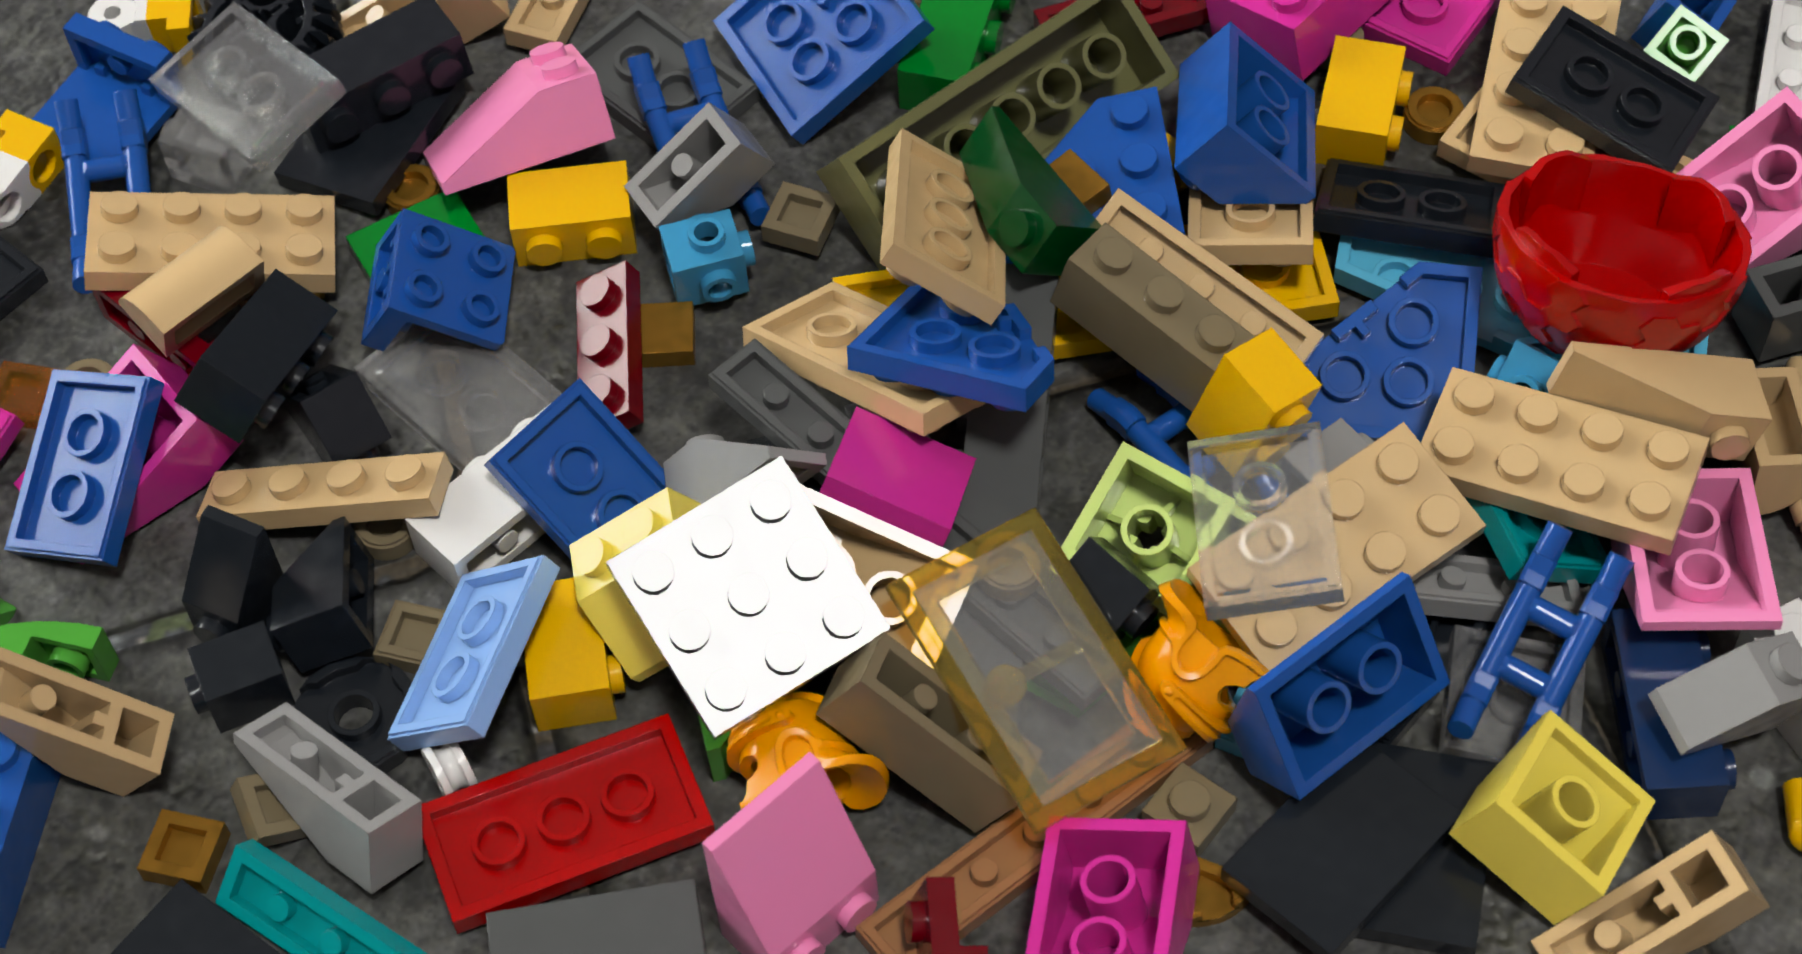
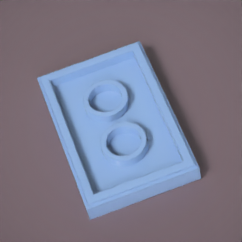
(473, 654)

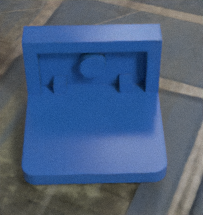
(106, 64)

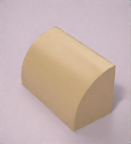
(195, 289)
(1778, 452)

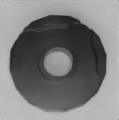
(356, 684)

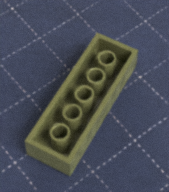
(1037, 81)

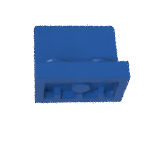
(438, 280)

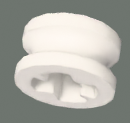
(449, 768)

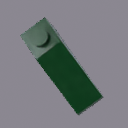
(1023, 198)

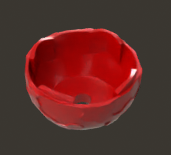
(1617, 253)

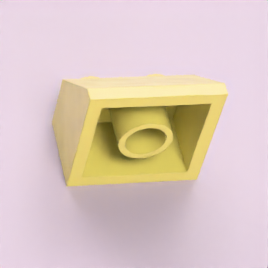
(601, 595)
(1554, 819)

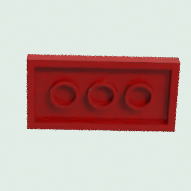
(564, 822)

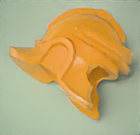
(1193, 665)
(786, 733)

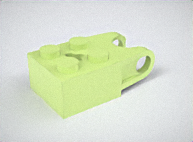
(1136, 497)

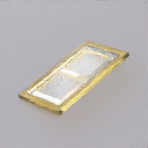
(1035, 669)

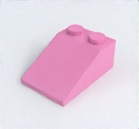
(524, 119)
(1761, 176)
(1717, 566)
(790, 868)

